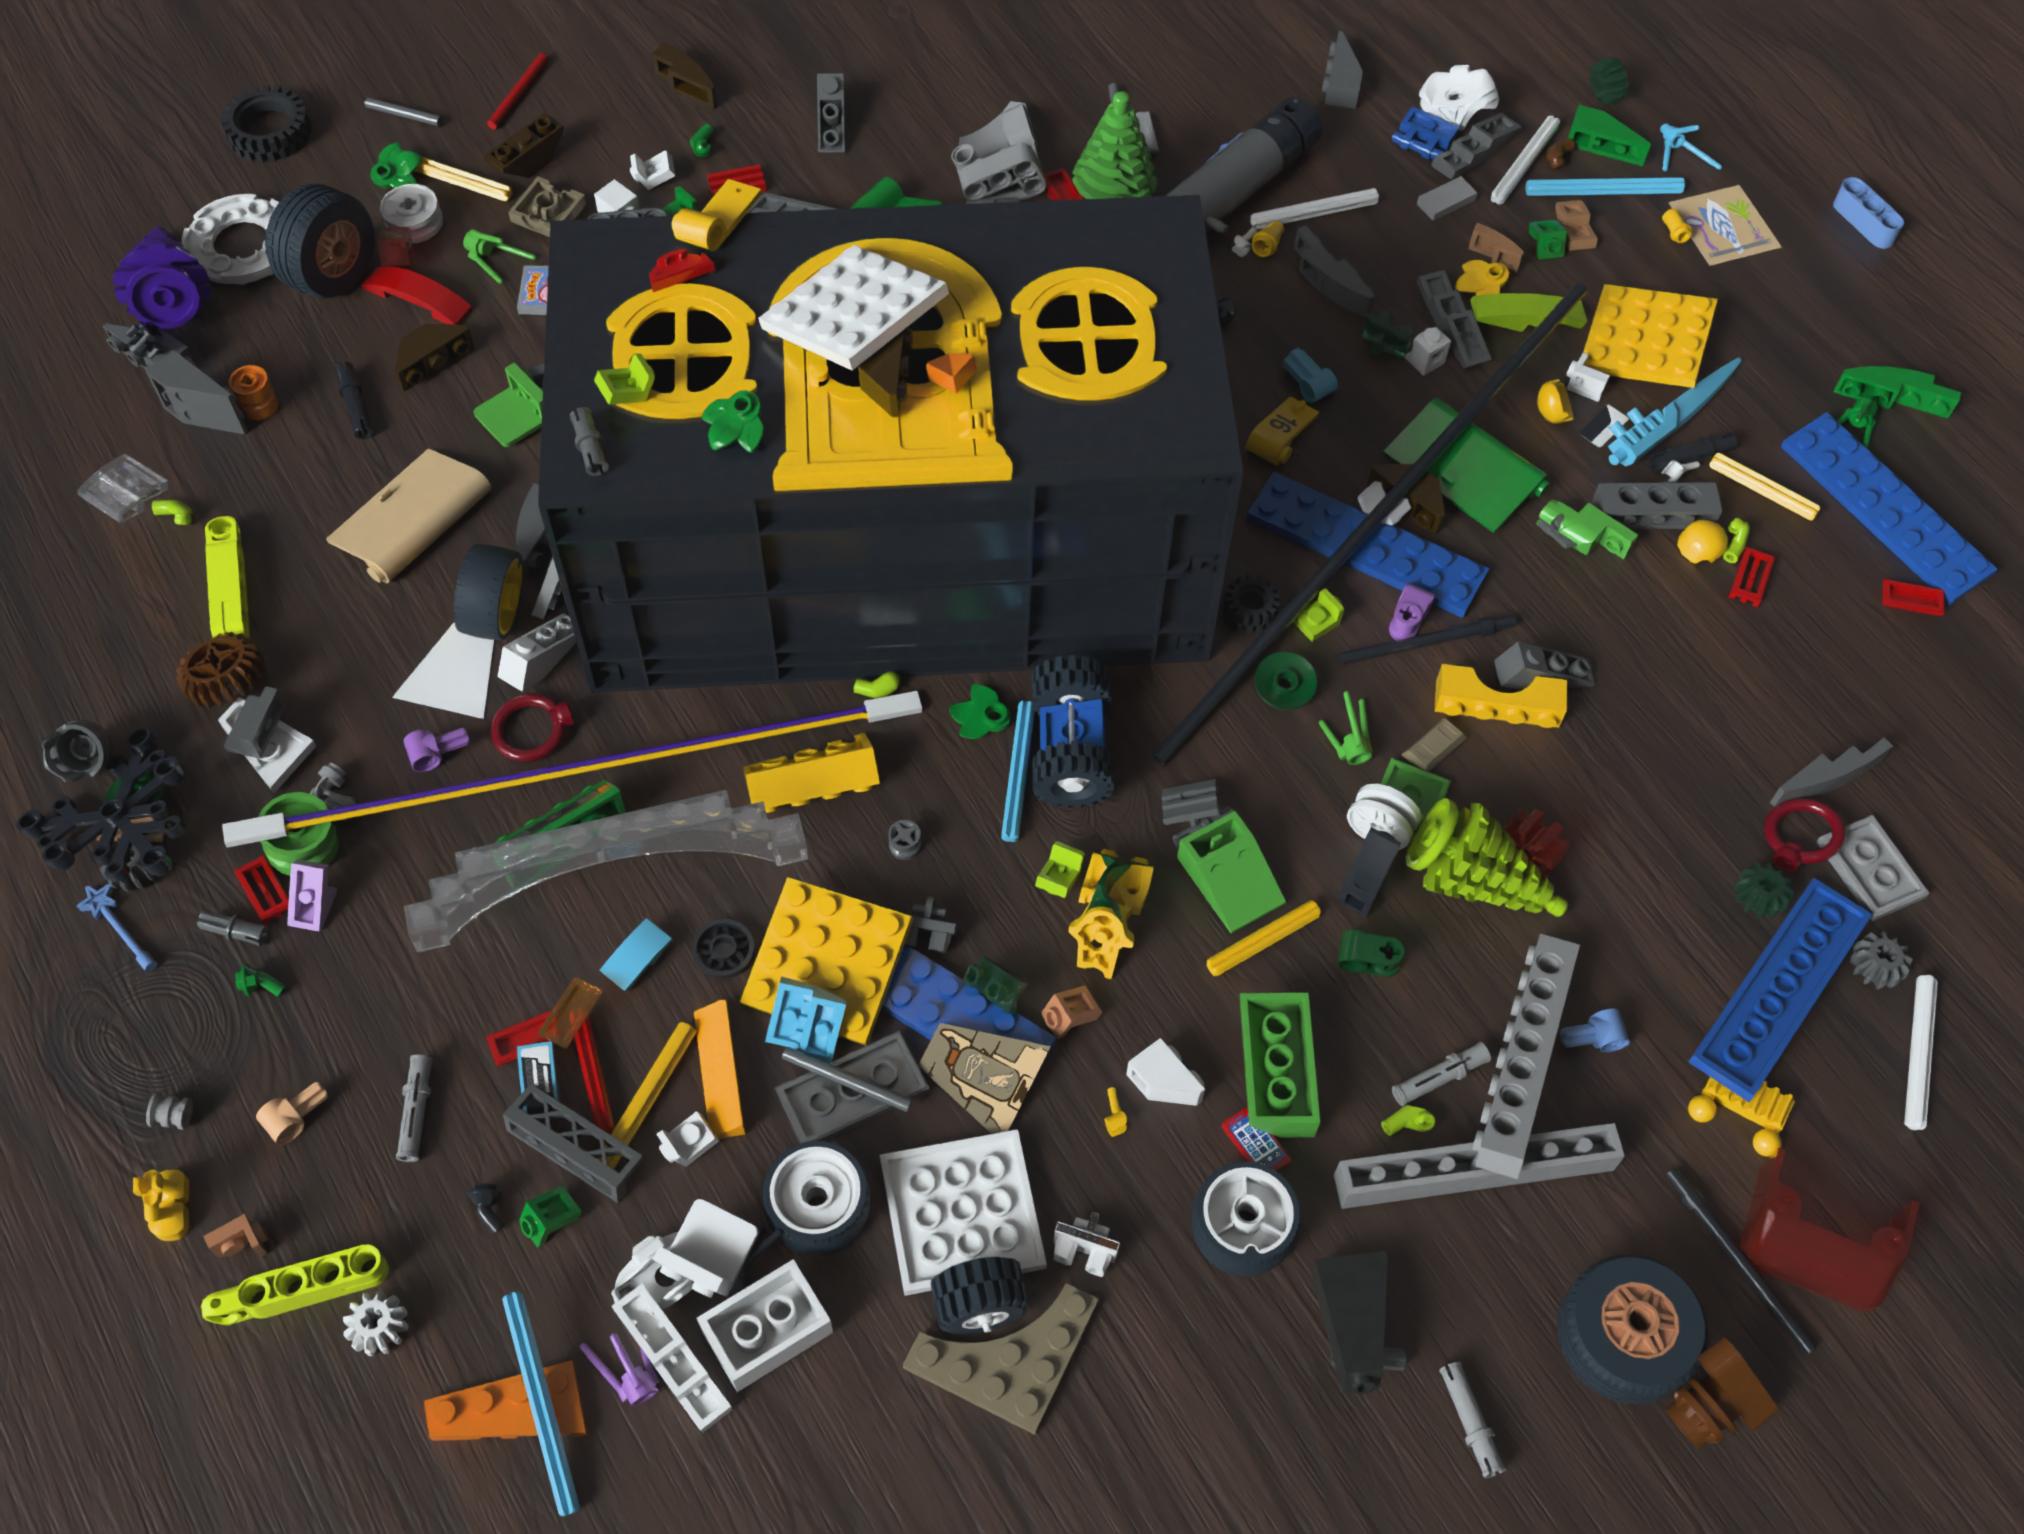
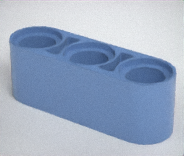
(1868, 212)

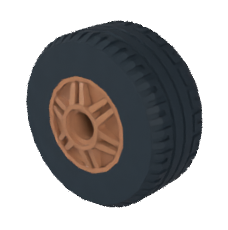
(319, 240)
(1632, 1329)

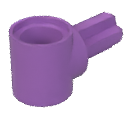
(426, 749)

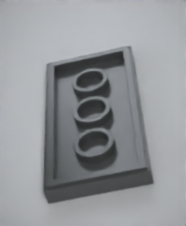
(825, 1108)

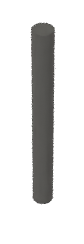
(847, 1079)

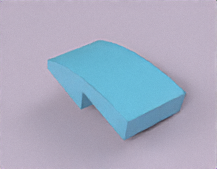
(636, 954)

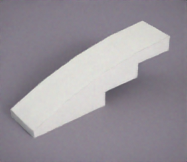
(672, 1358)

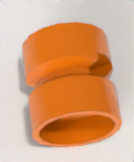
(253, 392)

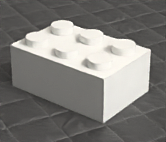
(765, 1325)

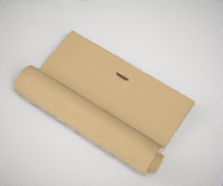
(410, 513)

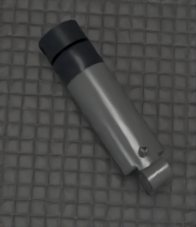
(1252, 160)

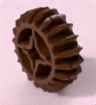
(220, 669)

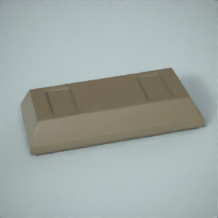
(1434, 745)

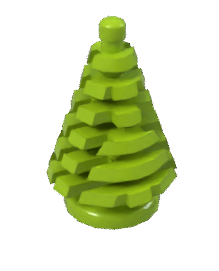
(1472, 859)

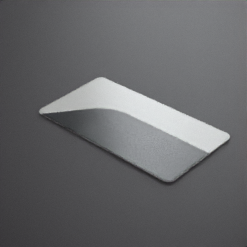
(1598, 429)

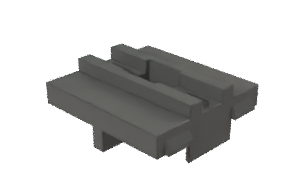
(1190, 802)

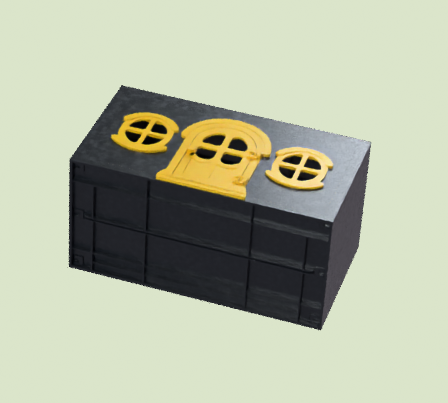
(1027, 519)

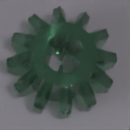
(1608, 80)
(1763, 890)

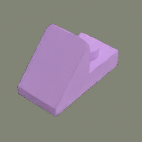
(309, 895)

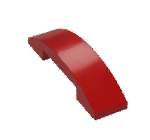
(419, 290)

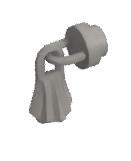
(335, 777)

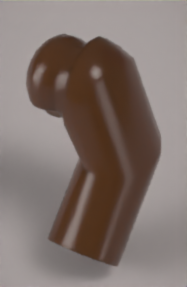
(1555, 152)

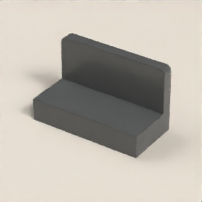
(256, 724)

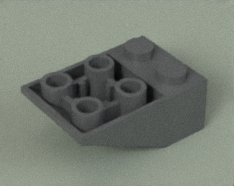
(195, 395)

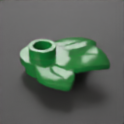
(398, 166)
(733, 425)
(976, 714)

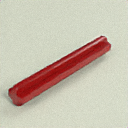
(594, 1077)

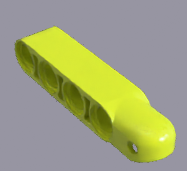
(226, 578)
(313, 1290)

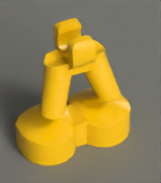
(164, 1202)

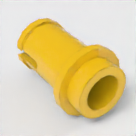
(1679, 229)

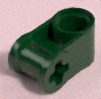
(1366, 953)

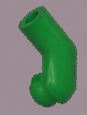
(699, 141)

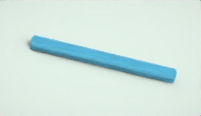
(1604, 186)
(541, 1404)

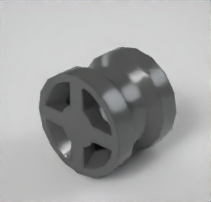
(907, 832)

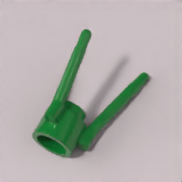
(1861, 415)

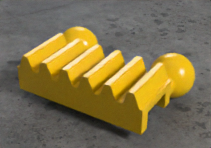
(1766, 1108)

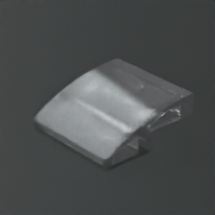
(122, 488)

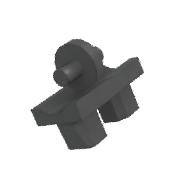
(940, 931)

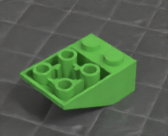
(1231, 871)

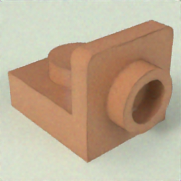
(1070, 1010)
(234, 1235)

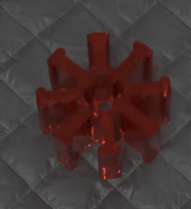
(1537, 840)

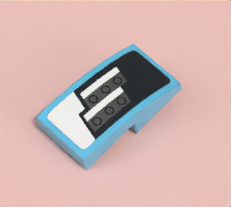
(538, 1068)

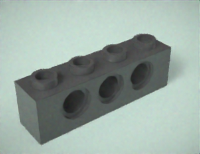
(1658, 504)

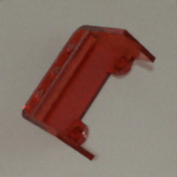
(1817, 1257)

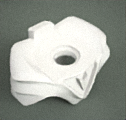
(1458, 94)
(643, 1270)

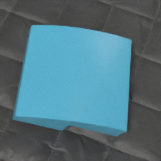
(806, 1019)

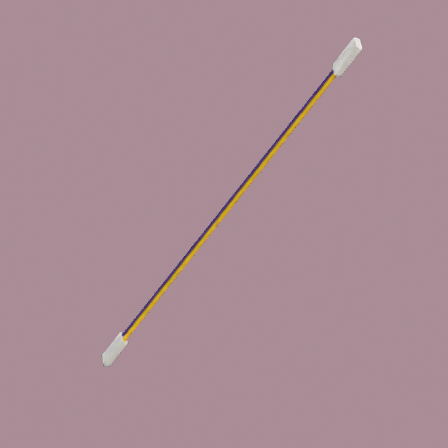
(274, 825)

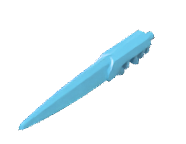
(1659, 425)

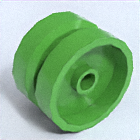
(309, 843)

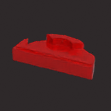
(678, 267)

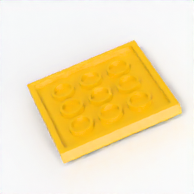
(1650, 335)
(833, 946)

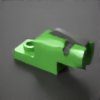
(1585, 529)

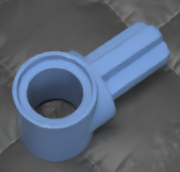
(1603, 1031)

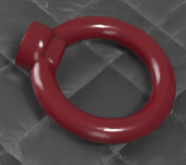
(561, 718)
(1790, 855)

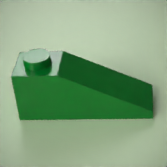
(1604, 135)

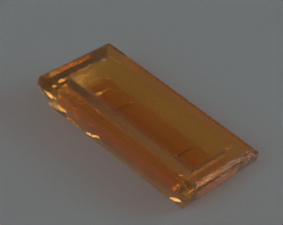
(570, 1012)

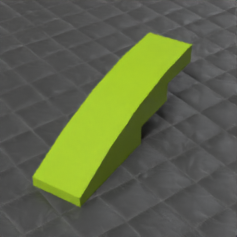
(1519, 310)

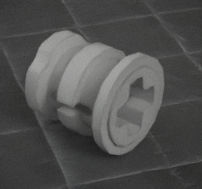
(169, 1111)

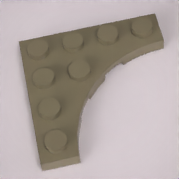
(1013, 1373)

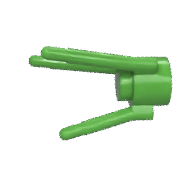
(482, 245)
(1356, 745)

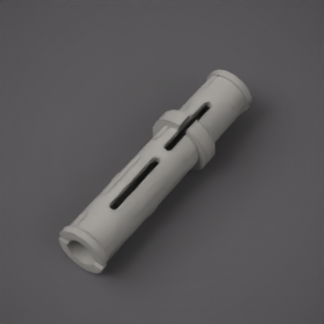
(1474, 1056)
(419, 1069)
(1475, 1426)

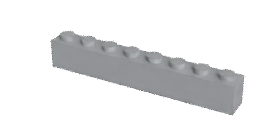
(1454, 1170)

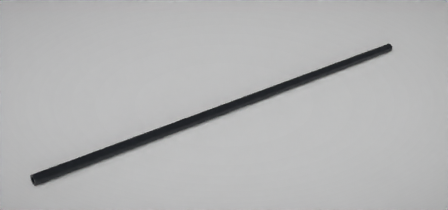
(1366, 527)

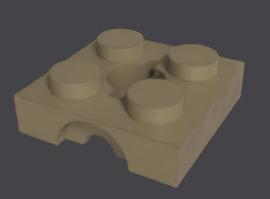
(552, 203)

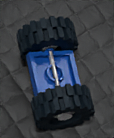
(1073, 754)

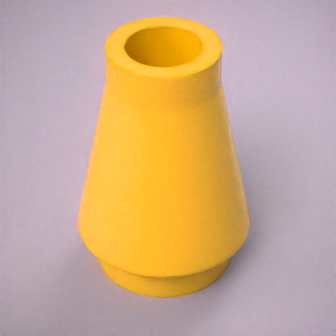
(1267, 240)

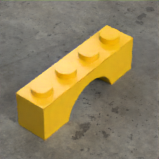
(1464, 694)

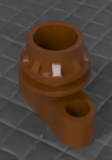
(1720, 1398)

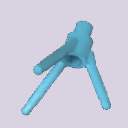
(1674, 138)

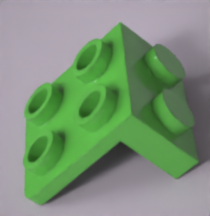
(515, 410)

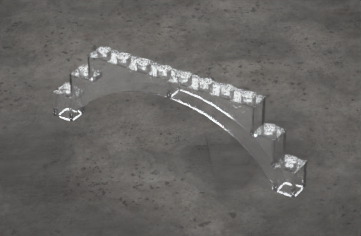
(507, 867)

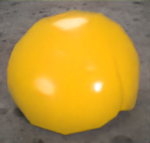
(1554, 402)
(1703, 541)

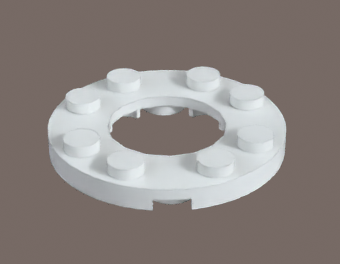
(211, 221)

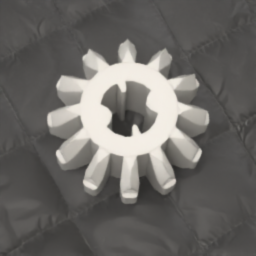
(363, 1319)

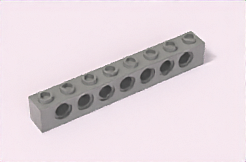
(1526, 1058)

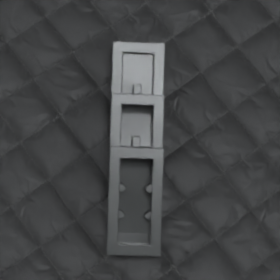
(1476, 147)
(1453, 319)
(1825, 776)

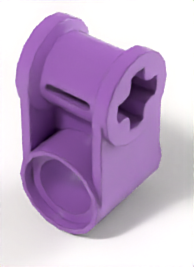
(1410, 611)

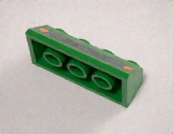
(592, 803)

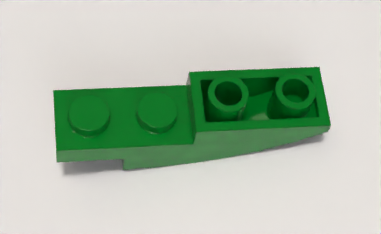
(1900, 386)

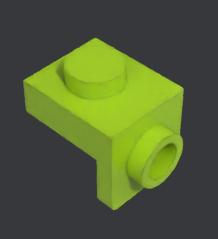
(626, 384)
(1060, 870)

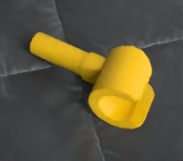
(1117, 1122)

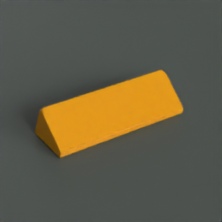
(719, 1070)

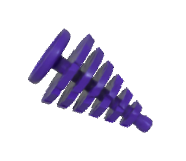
(161, 281)

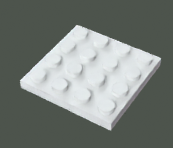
(853, 306)
(960, 1206)

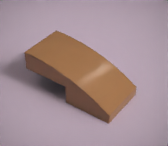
(1575, 220)
(1496, 245)

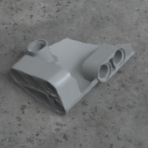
(1001, 158)

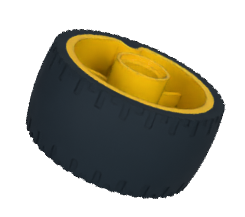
(488, 592)

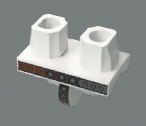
(1089, 1239)

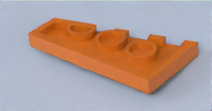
(504, 1408)

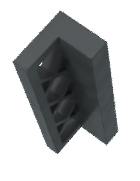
(565, 1153)

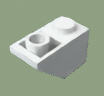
(1163, 1077)

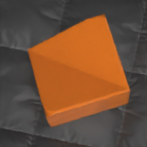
(952, 370)

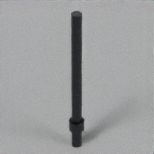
(1482, 627)
(1694, 1201)

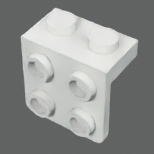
(708, 1249)

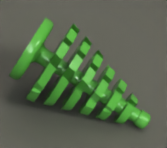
(1116, 156)

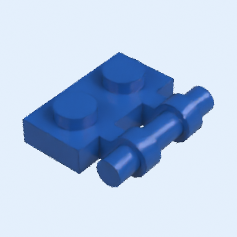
(1428, 128)

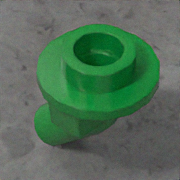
(249, 979)

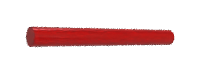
(517, 91)

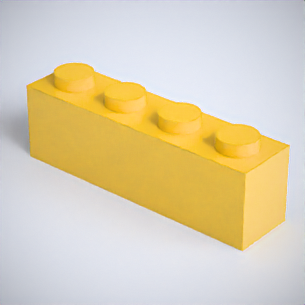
(813, 774)

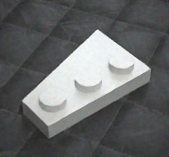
(283, 753)

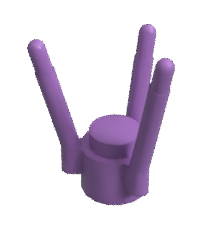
(637, 1384)

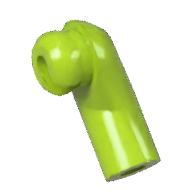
(1738, 543)
(878, 688)
(1410, 1118)

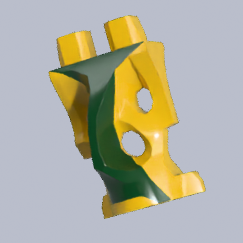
(1118, 892)

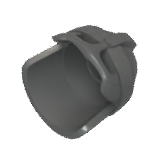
(70, 751)

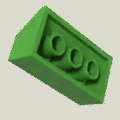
(1280, 1064)

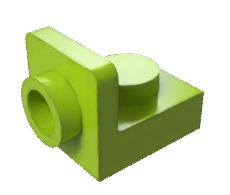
(1320, 616)

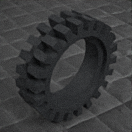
(271, 144)

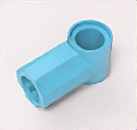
(1312, 380)

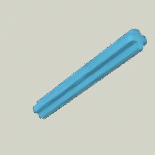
(1018, 772)

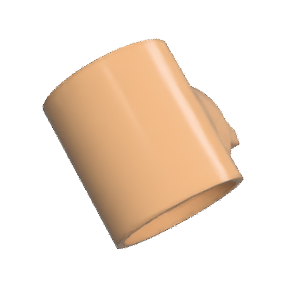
(284, 1118)

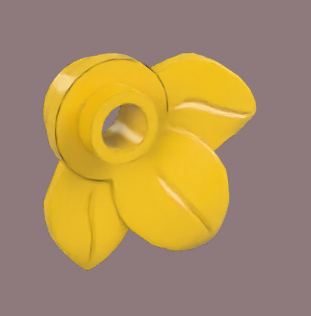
(1479, 277)

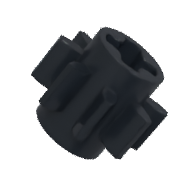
(145, 339)

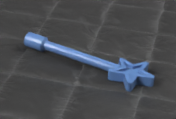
(100, 903)

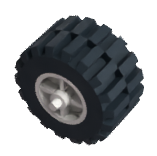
(979, 1295)

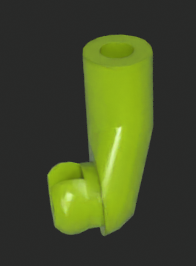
(173, 507)

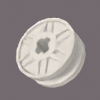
(414, 208)
(1385, 811)

